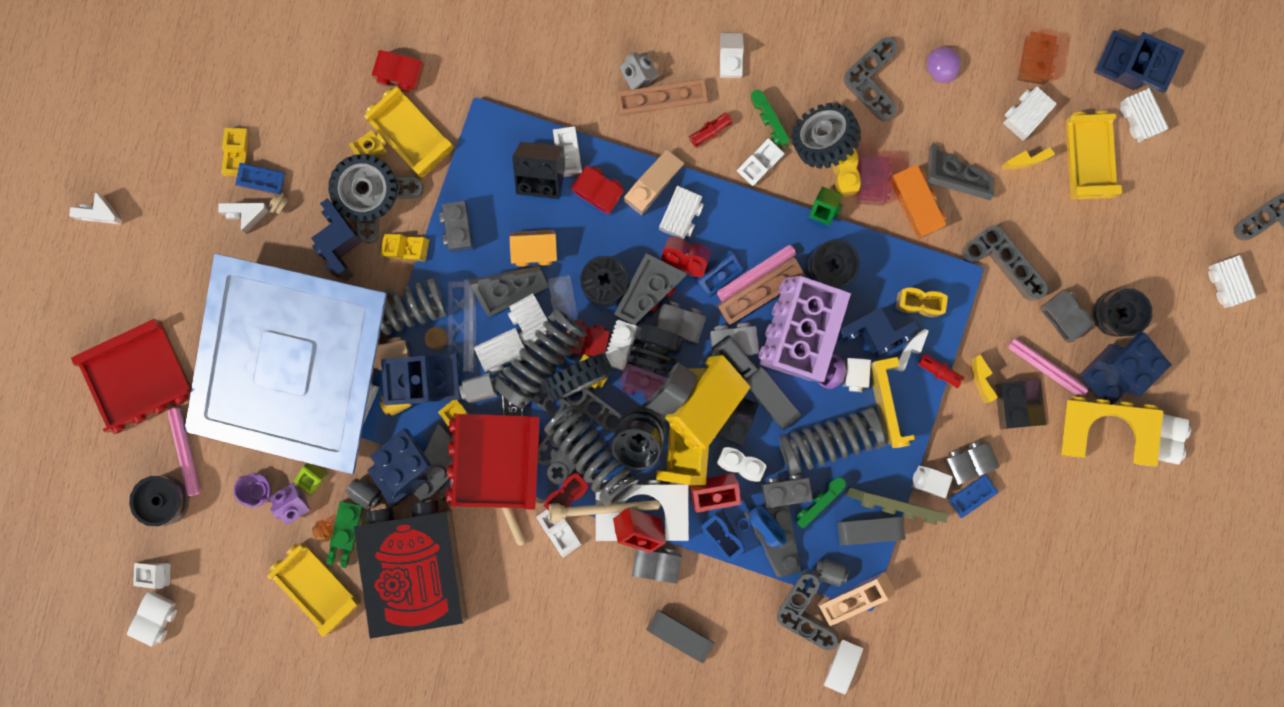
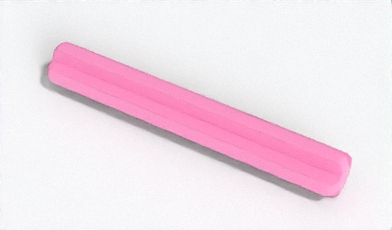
(757, 272)
(1048, 367)
(184, 451)

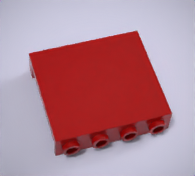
(134, 376)
(493, 461)

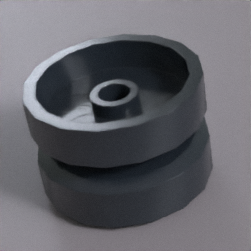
(146, 497)

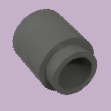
(363, 493)
(831, 571)

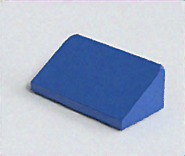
(719, 272)

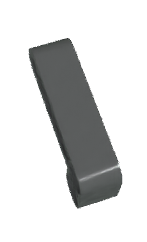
(1007, 266)
(673, 391)

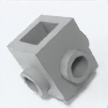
(638, 70)

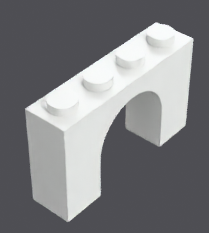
(673, 500)

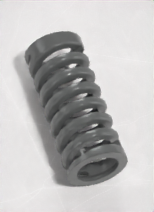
(435, 311)
(522, 399)
(789, 445)
(608, 494)

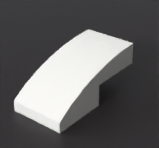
(568, 138)
(760, 162)
(914, 345)
(560, 534)
(843, 667)

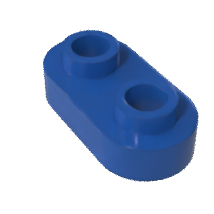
(768, 527)

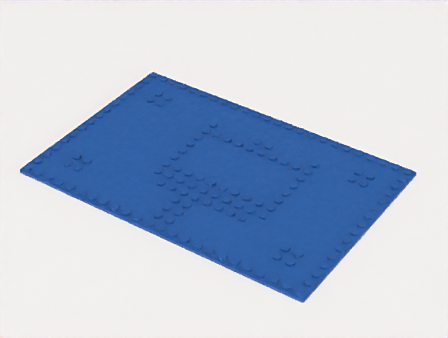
(731, 219)

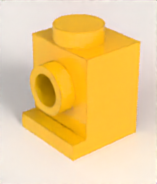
(377, 144)

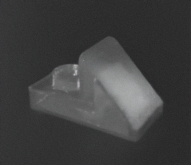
(563, 295)

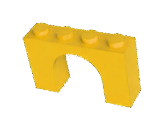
(1144, 422)

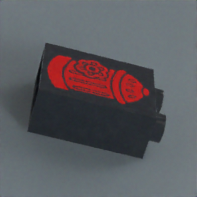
(410, 570)

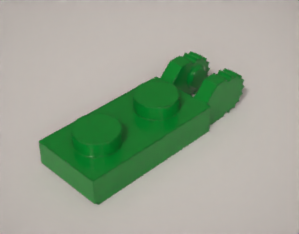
(769, 118)
(821, 501)
(343, 532)

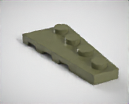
(891, 505)

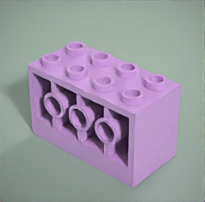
(804, 328)

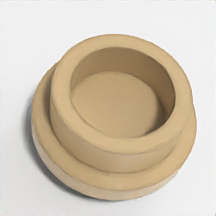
(278, 203)

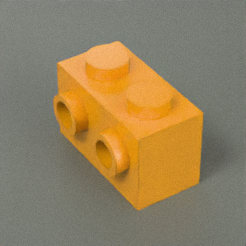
(533, 247)

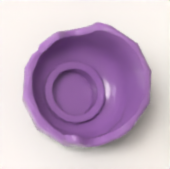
(943, 64)
(835, 373)
(252, 490)

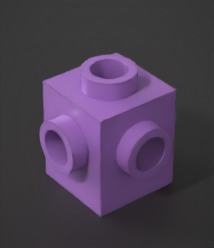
(289, 504)

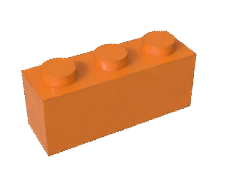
(918, 201)

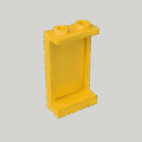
(408, 132)
(1092, 156)
(709, 403)
(885, 403)
(683, 463)
(313, 588)

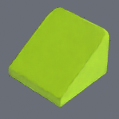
(310, 477)

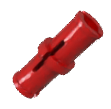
(710, 129)
(941, 370)

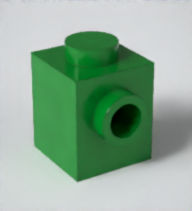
(826, 206)

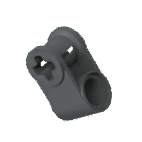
(563, 463)

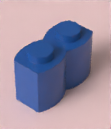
(726, 543)

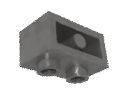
(457, 226)
(786, 492)

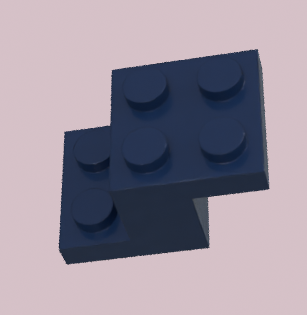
(1139, 61)
(335, 241)
(877, 332)
(1125, 369)
(421, 379)
(399, 467)

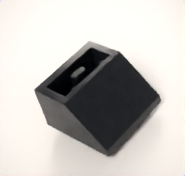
(539, 170)

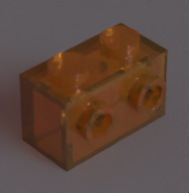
(1038, 58)

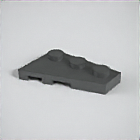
(952, 174)
(648, 287)
(507, 288)
(439, 459)
(785, 558)

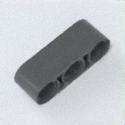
(772, 398)
(605, 413)
(871, 530)
(680, 636)

